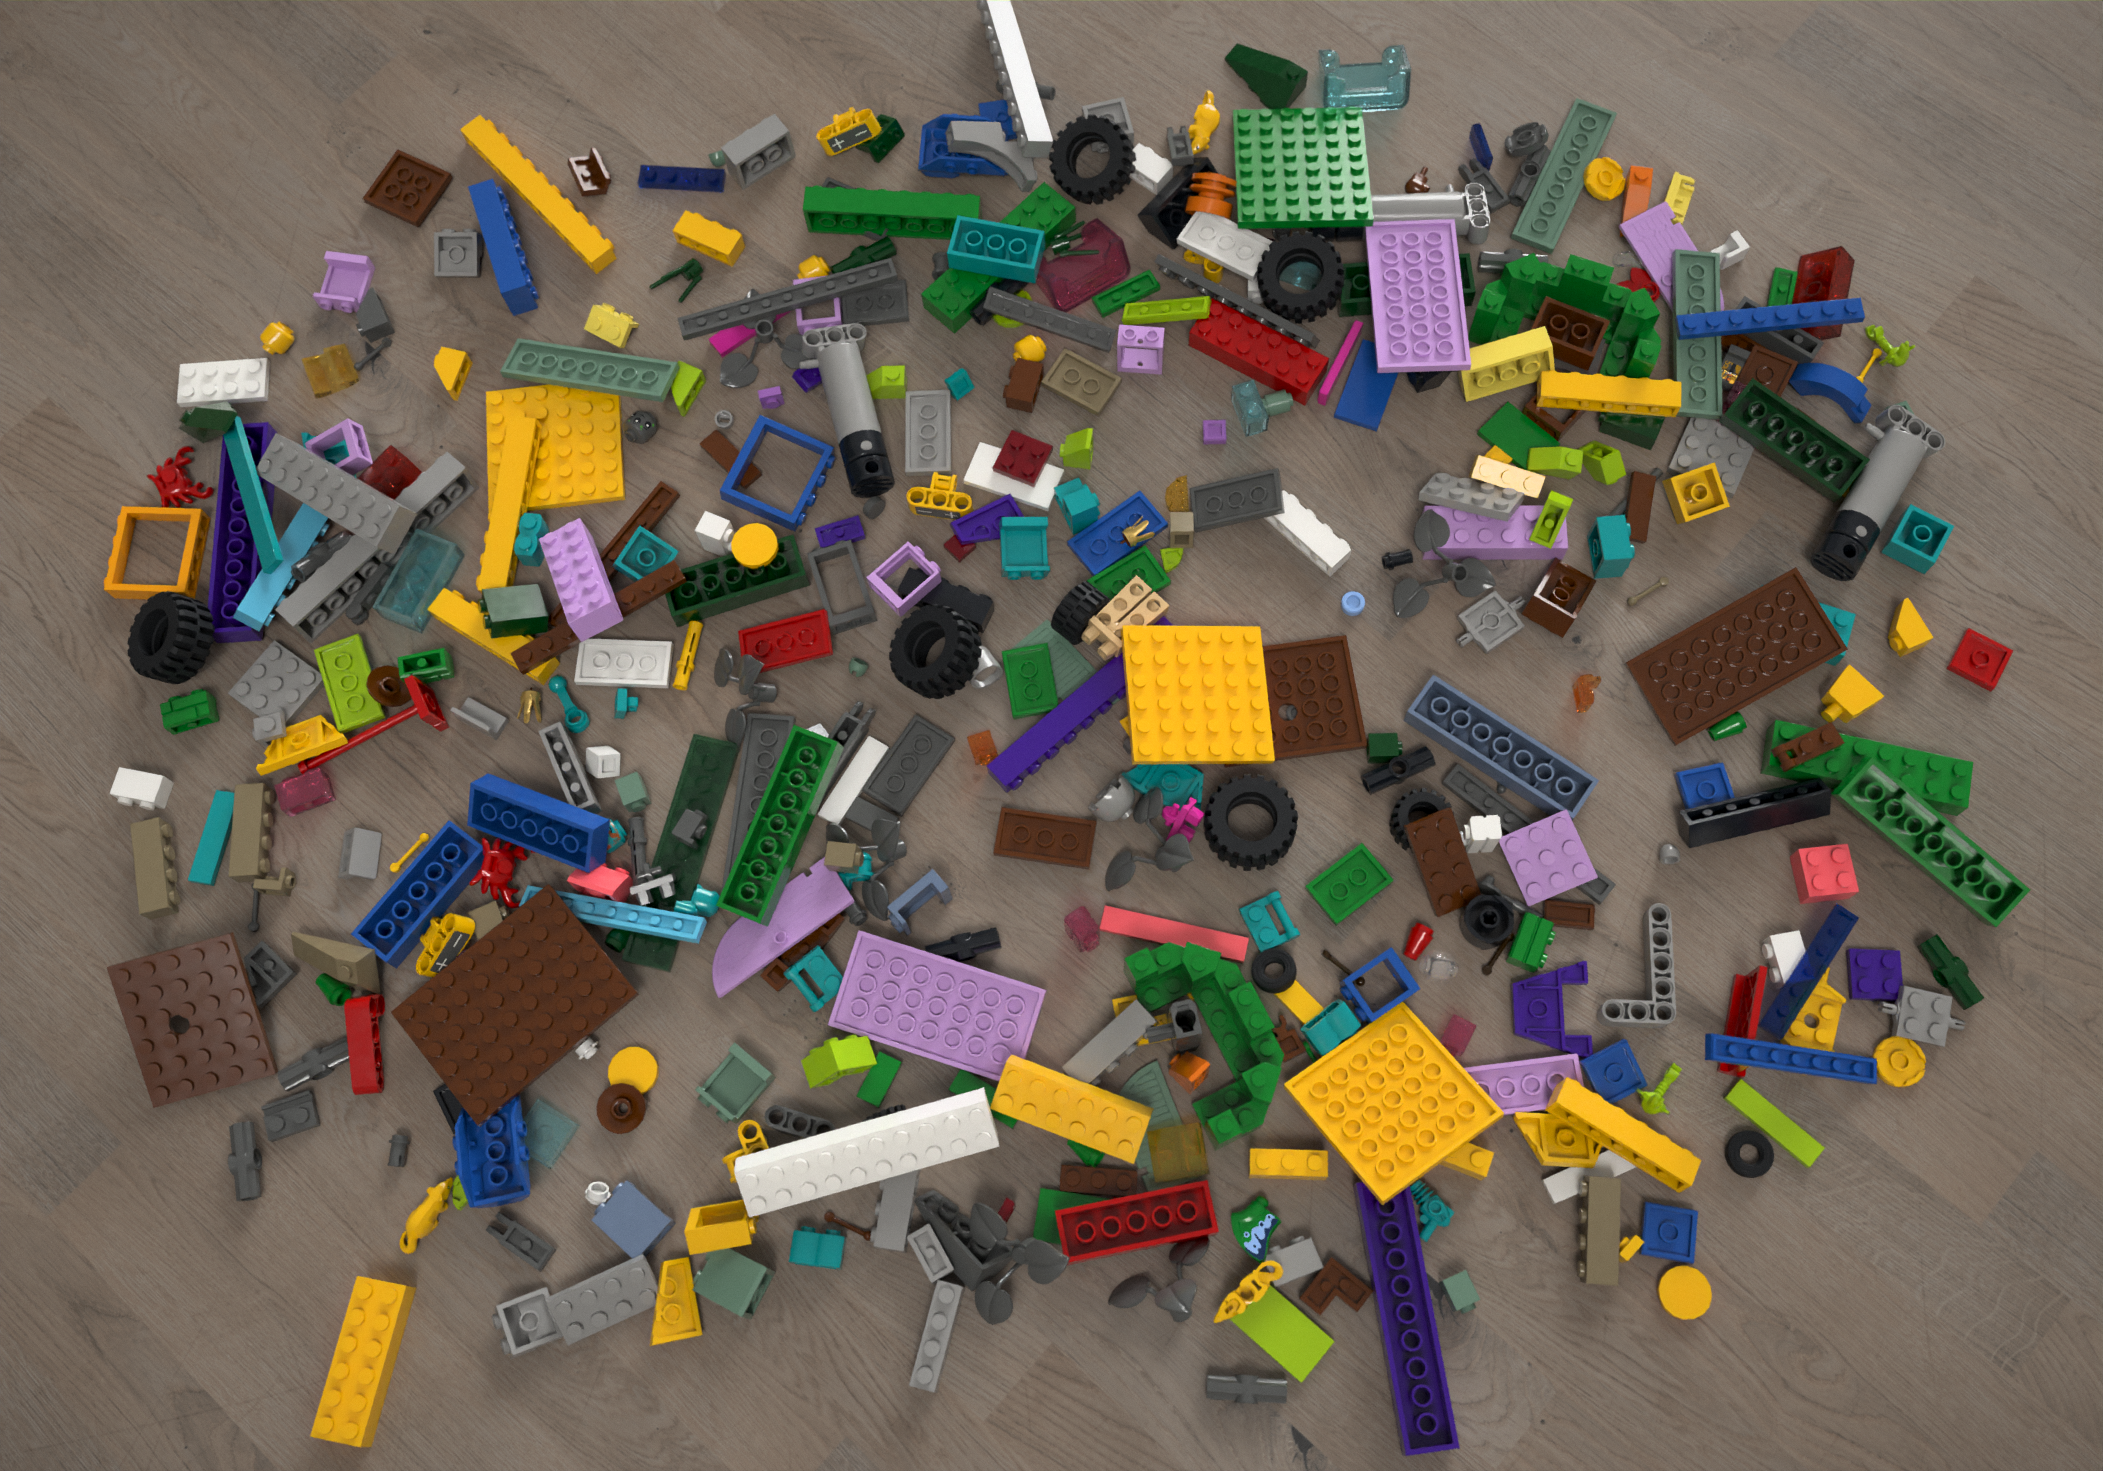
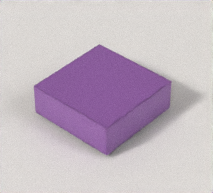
(1214, 431)

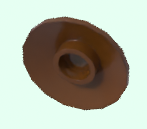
(389, 678)
(609, 1108)

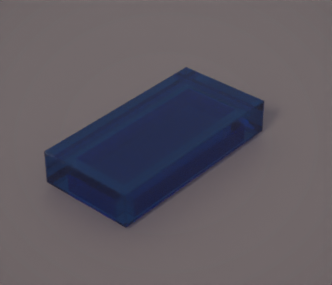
(1480, 146)

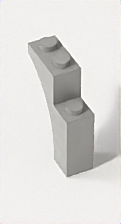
(989, 142)

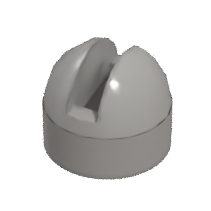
(725, 415)
(1669, 854)

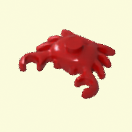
(174, 483)
(498, 870)

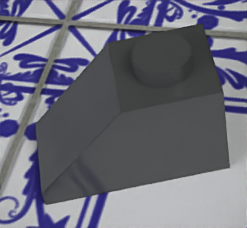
(373, 318)

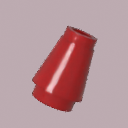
(1417, 941)

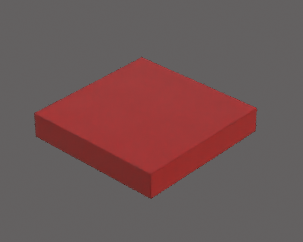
(1980, 659)

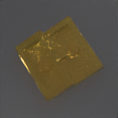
(330, 371)
(1178, 1152)

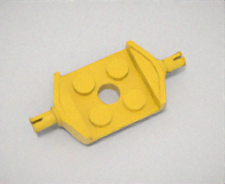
(1825, 1007)

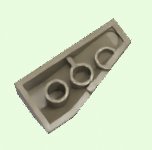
(341, 960)

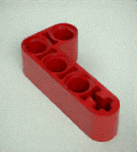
(364, 1042)

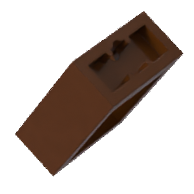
(1547, 421)

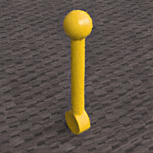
(1876, 353)
(395, 867)

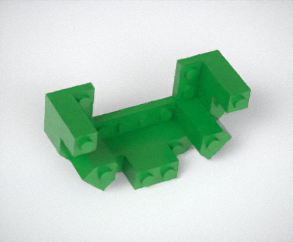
(1580, 284)
(1235, 1022)

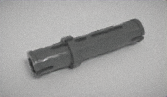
(637, 846)

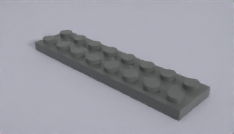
(1208, 288)
(761, 750)

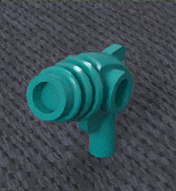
(1433, 1209)

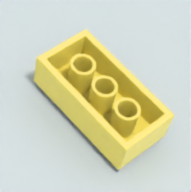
(1507, 364)

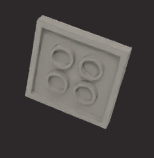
(1711, 442)
(277, 684)

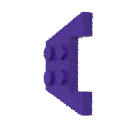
(1540, 1012)

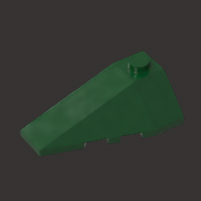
(1269, 76)
(208, 421)

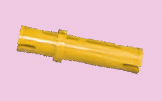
(685, 664)

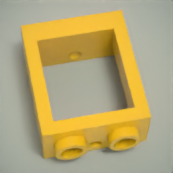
(719, 1227)

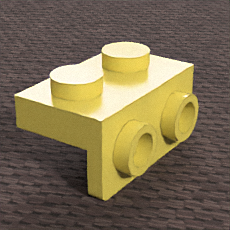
(610, 325)

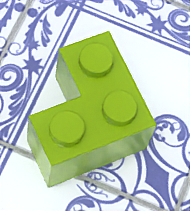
(838, 1059)

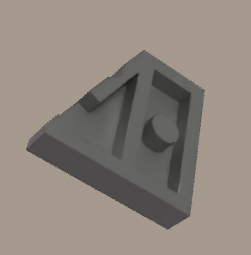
(267, 973)

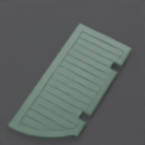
(1068, 665)
(1150, 1089)

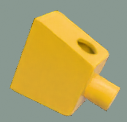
(1849, 696)

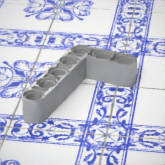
(1652, 978)

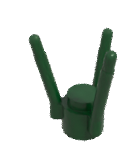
(1060, 243)
(689, 270)

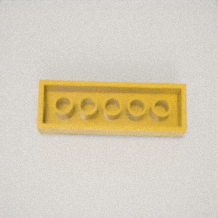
(1071, 1108)
(363, 1362)

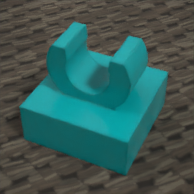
(959, 384)
(624, 703)

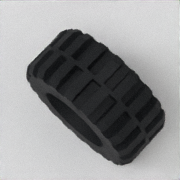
(1071, 143)
(1293, 250)
(918, 636)
(170, 637)
(1256, 792)

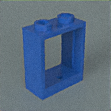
(1398, 971)

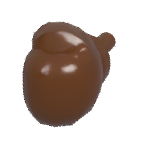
(1418, 182)

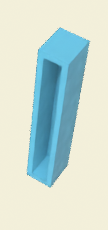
(269, 588)

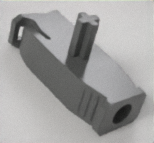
(1180, 1016)

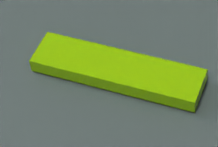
(1166, 310)
(1774, 1123)

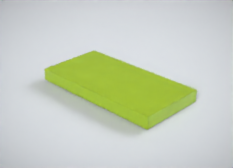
(345, 675)
(1284, 1333)

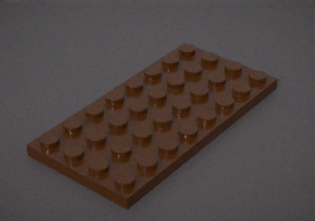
(1735, 656)

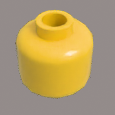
(813, 267)
(277, 338)
(1030, 349)

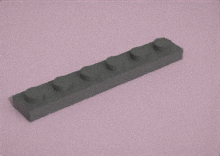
(1049, 319)

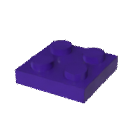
(1874, 974)

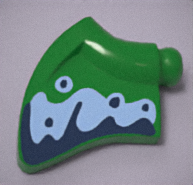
(1254, 1228)

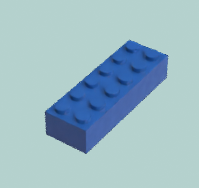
(504, 247)
(538, 822)
(421, 893)

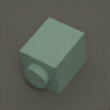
(633, 792)
(1460, 1292)

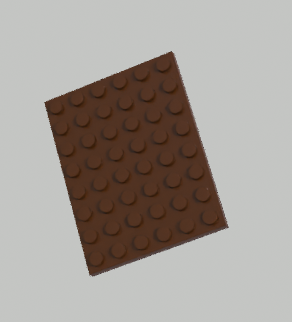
(514, 1004)

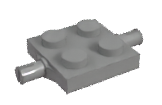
(1490, 622)
(1921, 1016)

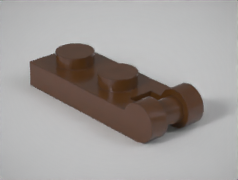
(1808, 746)

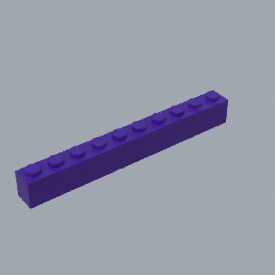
(1061, 724)

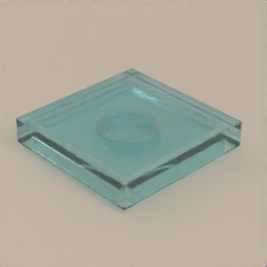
(547, 1133)

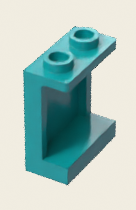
(1023, 547)

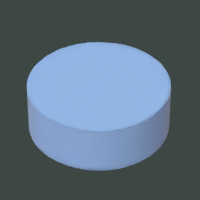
(1352, 603)

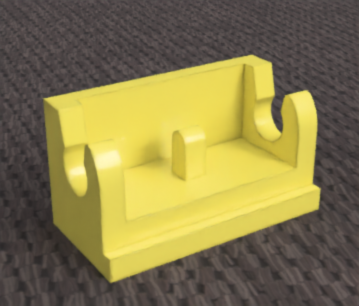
(1679, 196)

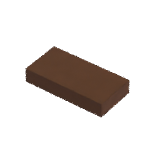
(1569, 914)

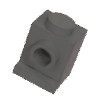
(690, 828)

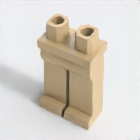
(1128, 607)

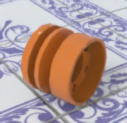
(1211, 192)

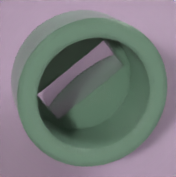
(717, 158)
(858, 666)

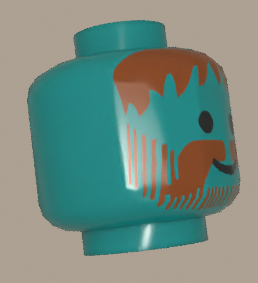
(616, 836)

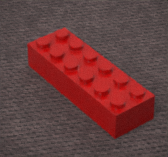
(1259, 352)
(1136, 1222)

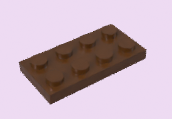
(1045, 838)
(1442, 861)

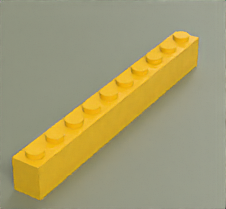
(538, 194)

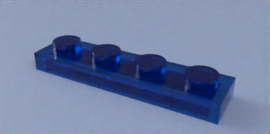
(682, 178)

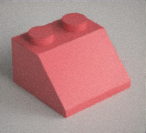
(603, 883)

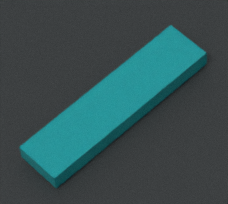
(213, 840)

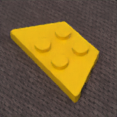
(302, 742)
(1556, 1141)

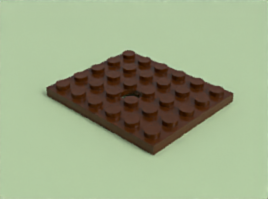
(1321, 686)
(213, 992)

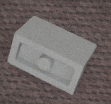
(481, 718)
(359, 854)
(930, 1253)

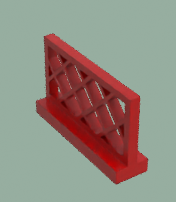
(1743, 1012)

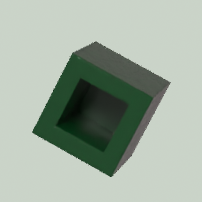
(1382, 747)

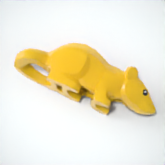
(1206, 122)
(424, 1217)
(1250, 1289)

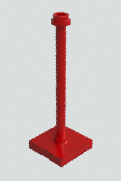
(424, 704)

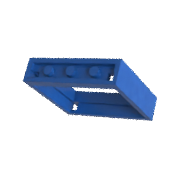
(728, 490)

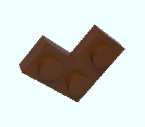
(1332, 1282)

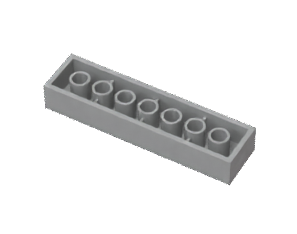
(335, 493)

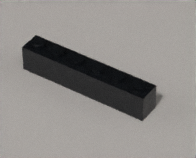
(1754, 812)

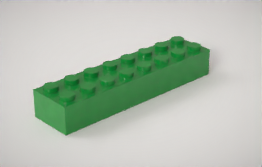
(901, 212)
(959, 291)
(1935, 778)
(780, 825)
(1930, 842)

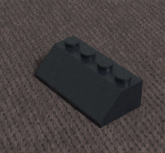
(1166, 213)

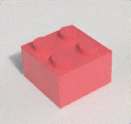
(1824, 873)

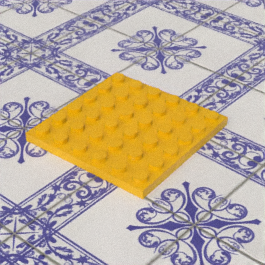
(577, 449)
(1196, 695)
(1393, 1102)

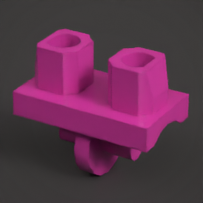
(1187, 814)

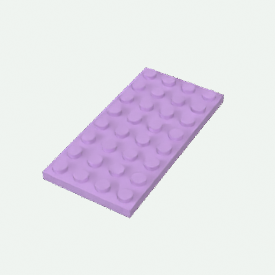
(1417, 296)
(935, 1006)

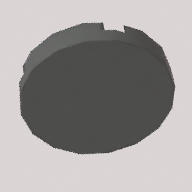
(1526, 139)

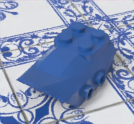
(939, 162)
(493, 1157)

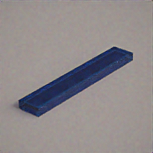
(1808, 971)

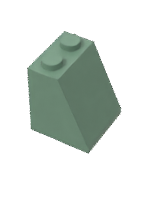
(733, 1281)

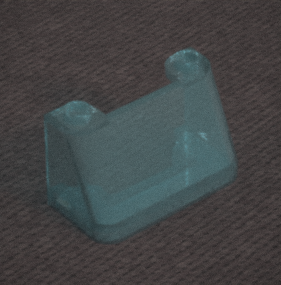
(1366, 85)

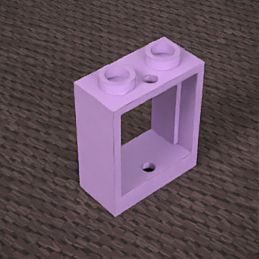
(804, 325)
(1130, 357)
(356, 443)
(878, 576)

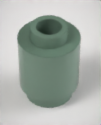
(1277, 402)

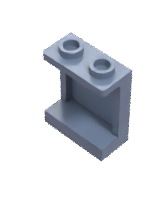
(915, 898)
(632, 1220)

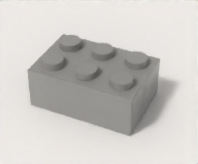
(758, 151)

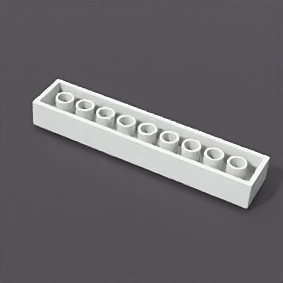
(866, 1152)

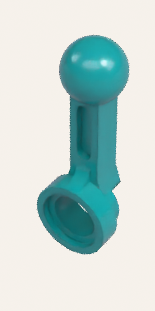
(558, 685)

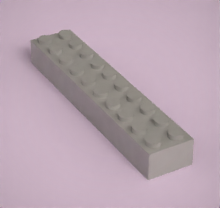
(335, 584)

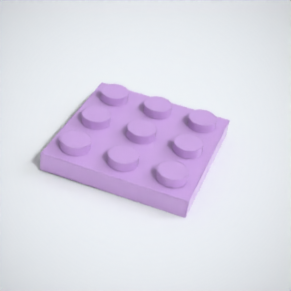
(1547, 857)

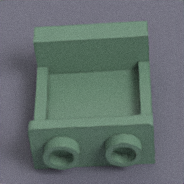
(735, 1085)

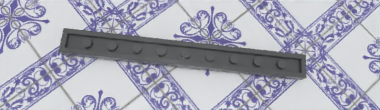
(787, 299)

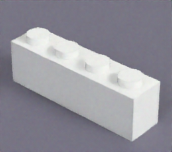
(1310, 535)

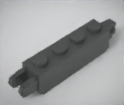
(849, 733)

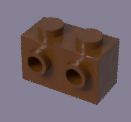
(1024, 385)

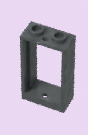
(851, 619)

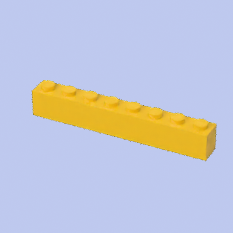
(510, 502)

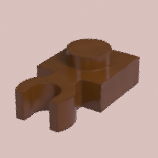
(1288, 1041)

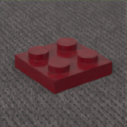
(1022, 458)

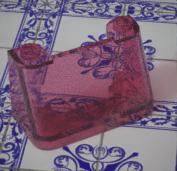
(1077, 279)

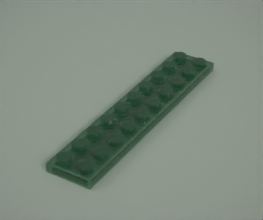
(703, 788)

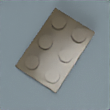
(1081, 382)

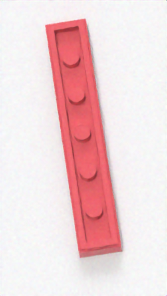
(1163, 931)

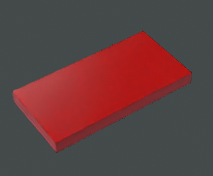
(788, 640)

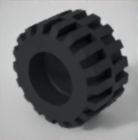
(1076, 609)
(1410, 803)

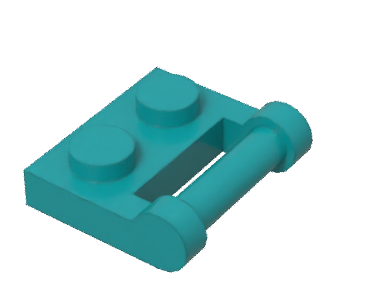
(1261, 925)
(823, 974)

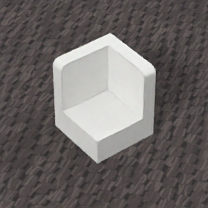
(1732, 251)
(602, 761)

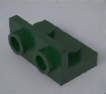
(885, 141)

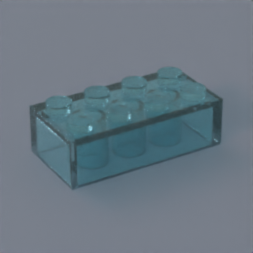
(418, 579)

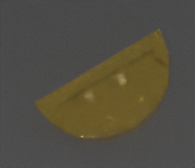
(1177, 495)

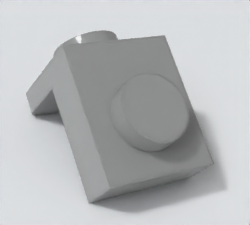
(269, 728)

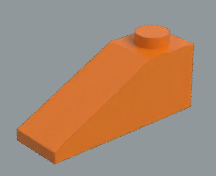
(1636, 193)
(1189, 1070)

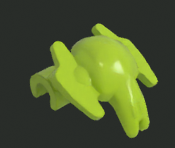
(1895, 356)
(1652, 1102)

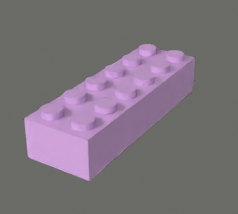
(1496, 539)
(580, 580)

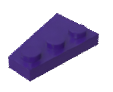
(983, 523)

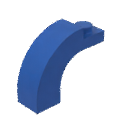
(1833, 384)

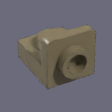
(276, 886)

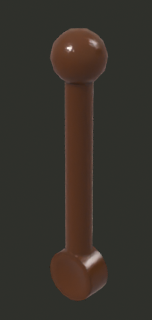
(830, 1217)

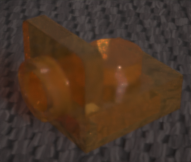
(1583, 696)
(982, 748)

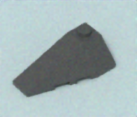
(969, 1259)

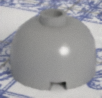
(1114, 801)

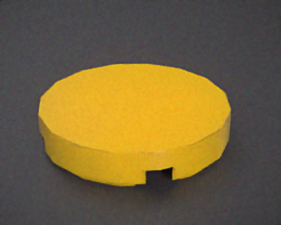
(1604, 179)
(754, 545)
(1899, 1061)
(634, 1067)
(1684, 1292)

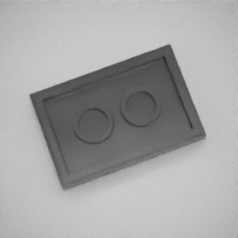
(877, 305)

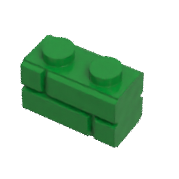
(427, 666)
(189, 711)
(1530, 943)

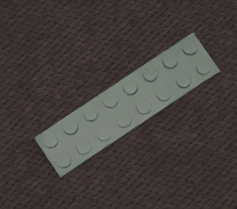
(1563, 176)
(1697, 360)
(590, 370)

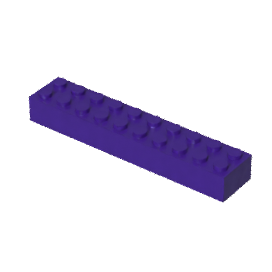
(234, 551)
(1406, 1323)

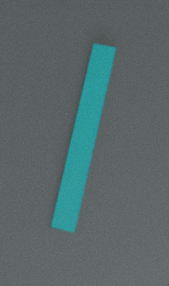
(253, 497)

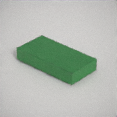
(879, 1080)

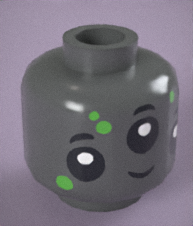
(640, 427)

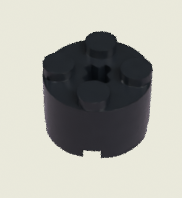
(1483, 908)

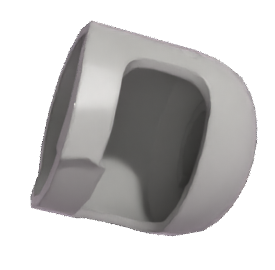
(986, 661)

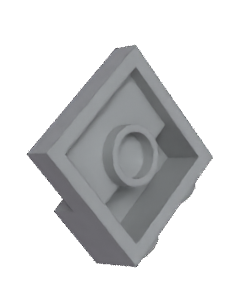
(1113, 110)
(457, 253)
(525, 1323)

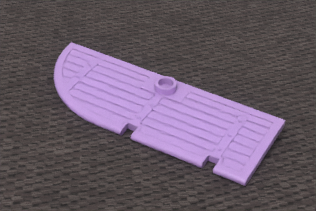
(1654, 241)
(800, 911)

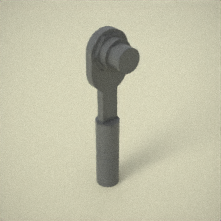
(1487, 887)

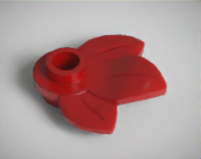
(1641, 279)

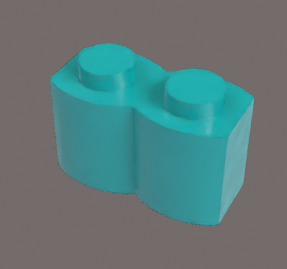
(527, 544)
(1330, 1027)
(817, 1248)

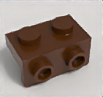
(590, 174)

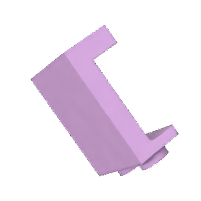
(345, 282)

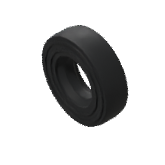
(1274, 985)
(1762, 1144)

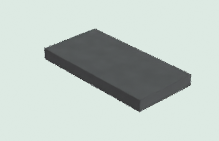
(1237, 500)
(908, 765)

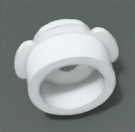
(587, 1049)
(597, 1193)

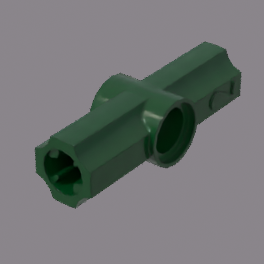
(865, 255)
(1950, 972)

